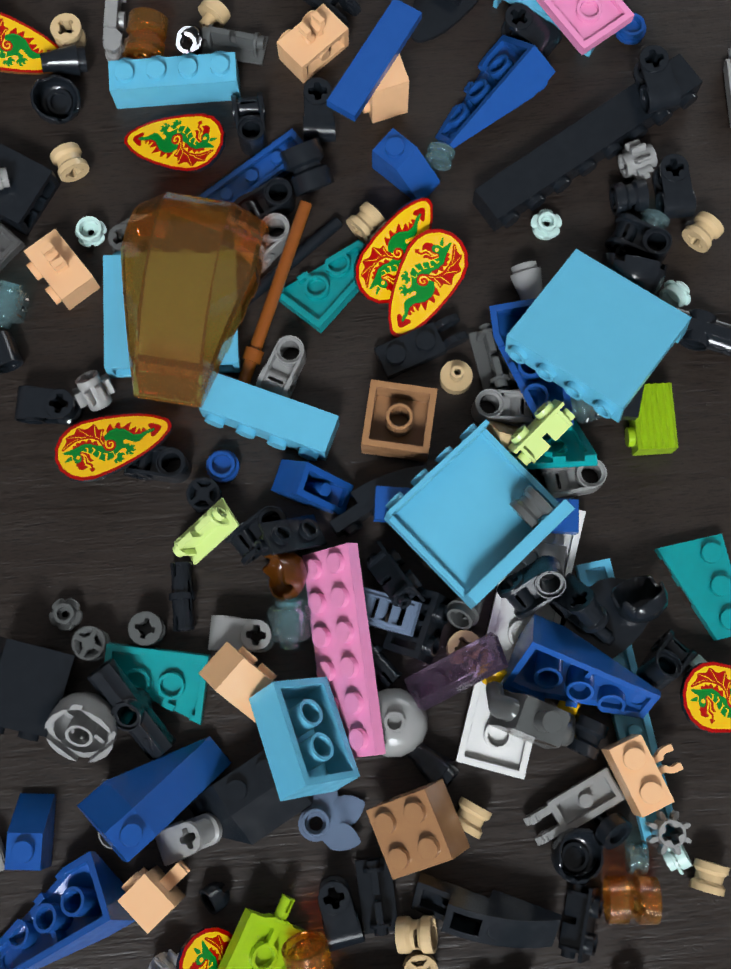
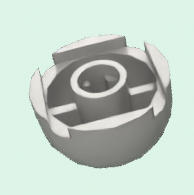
(402, 722)
(82, 727)

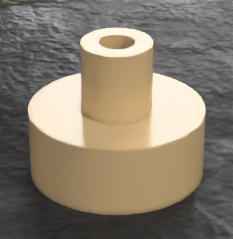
(213, 13)
(454, 383)

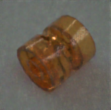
(146, 33)
(619, 902)
(307, 951)

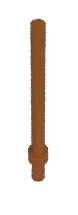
(253, 354)

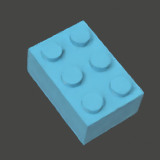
(303, 737)

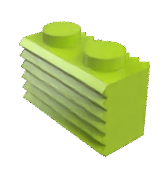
(655, 427)

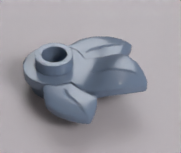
(337, 816)

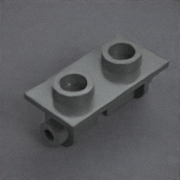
(247, 46)
(489, 360)

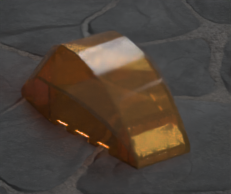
(186, 291)

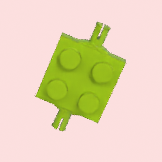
(260, 938)

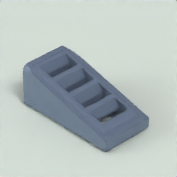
(409, 620)

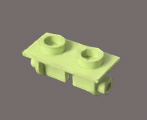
(548, 420)
(206, 532)

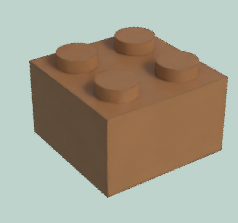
(398, 420)
(418, 829)

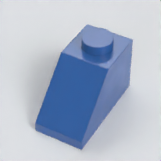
(404, 166)
(312, 486)
(31, 833)

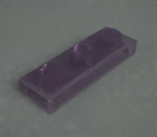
(457, 671)

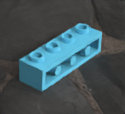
(174, 79)
(271, 417)

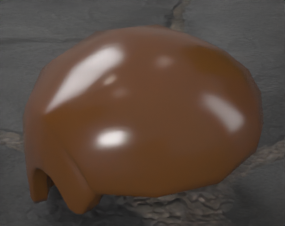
(286, 575)

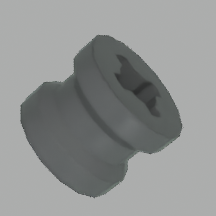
(531, 506)
(154, 630)
(85, 640)

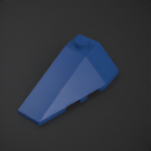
(508, 78)
(533, 388)
(565, 667)
(148, 798)
(68, 917)

